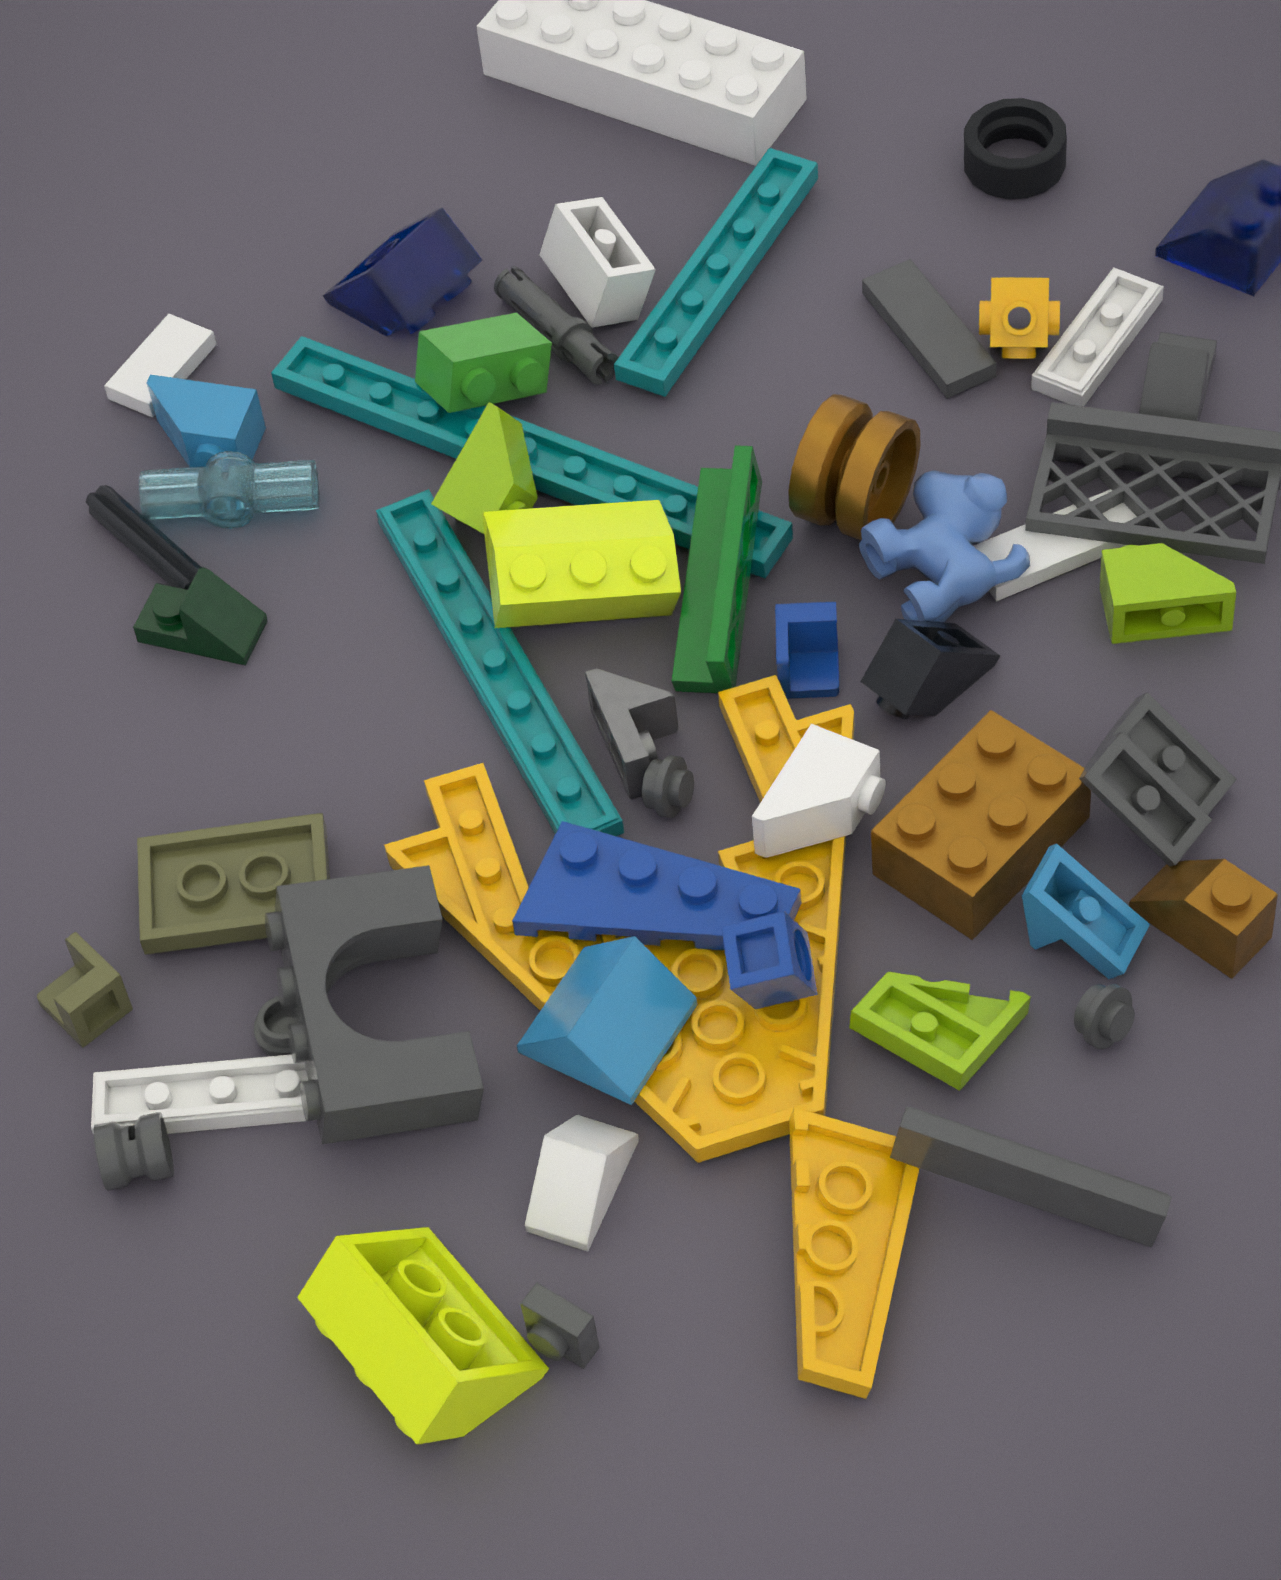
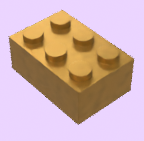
(980, 824)

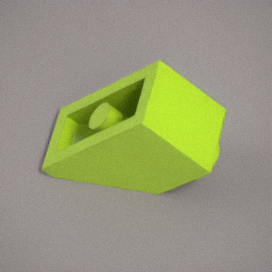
(489, 472)
(1162, 594)

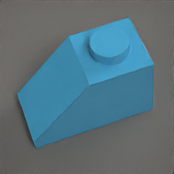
(207, 417)

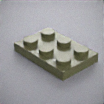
(223, 879)

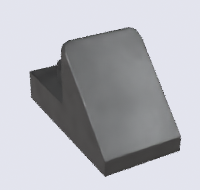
(629, 721)

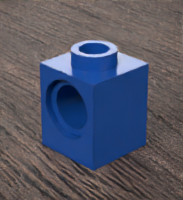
(769, 960)

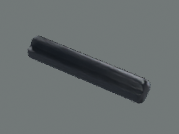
(142, 537)

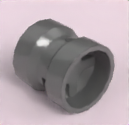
(133, 1151)

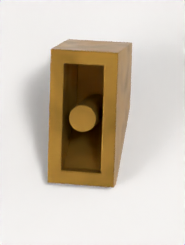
(1210, 911)

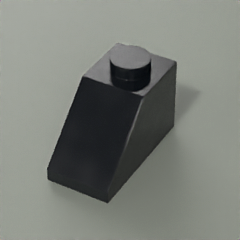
(926, 667)

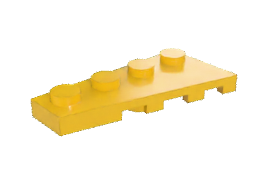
(846, 1244)

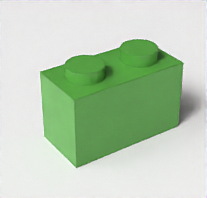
(482, 362)

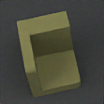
(87, 995)

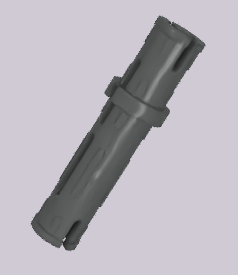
(569, 335)

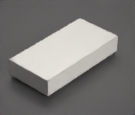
(169, 351)

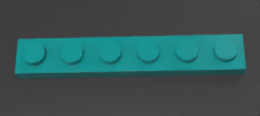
(716, 272)

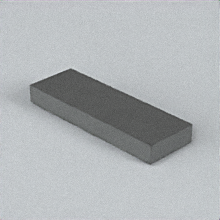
(929, 328)

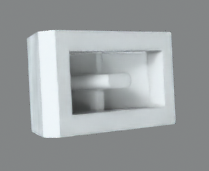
(577, 1180)

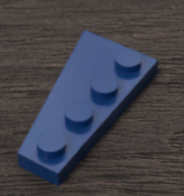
(626, 888)

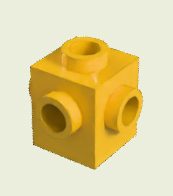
(1015, 292)

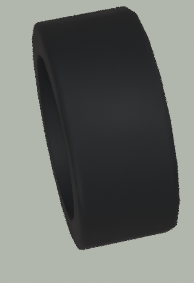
(1014, 120)

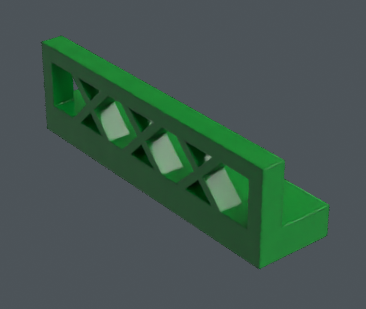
(718, 576)

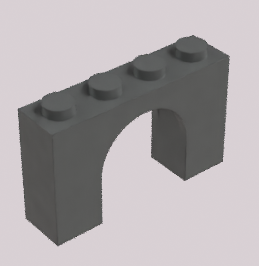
(355, 1081)

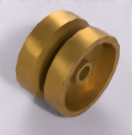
(853, 465)

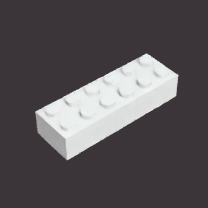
(649, 69)

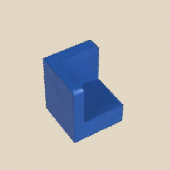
(807, 649)

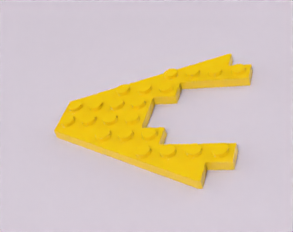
(731, 1065)

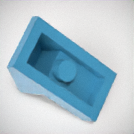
(1079, 909)

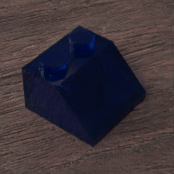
(1231, 229)
(407, 276)

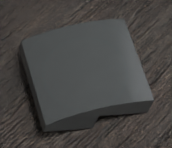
(1157, 778)

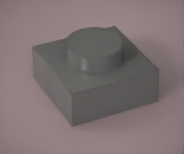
(559, 1327)

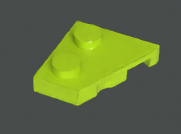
(937, 1024)

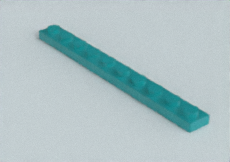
(557, 462)

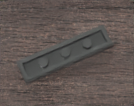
(1030, 1176)

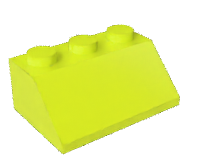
(581, 563)
(419, 1331)

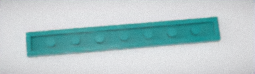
(497, 667)

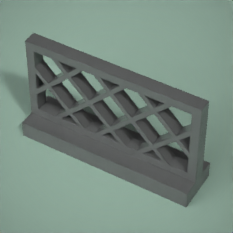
(1162, 450)

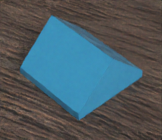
(610, 1018)

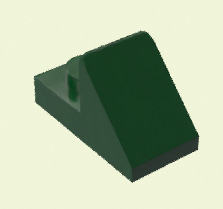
(203, 620)

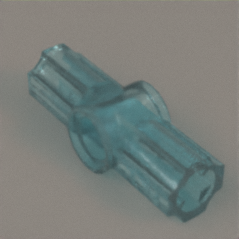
(229, 489)

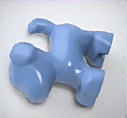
(955, 516)

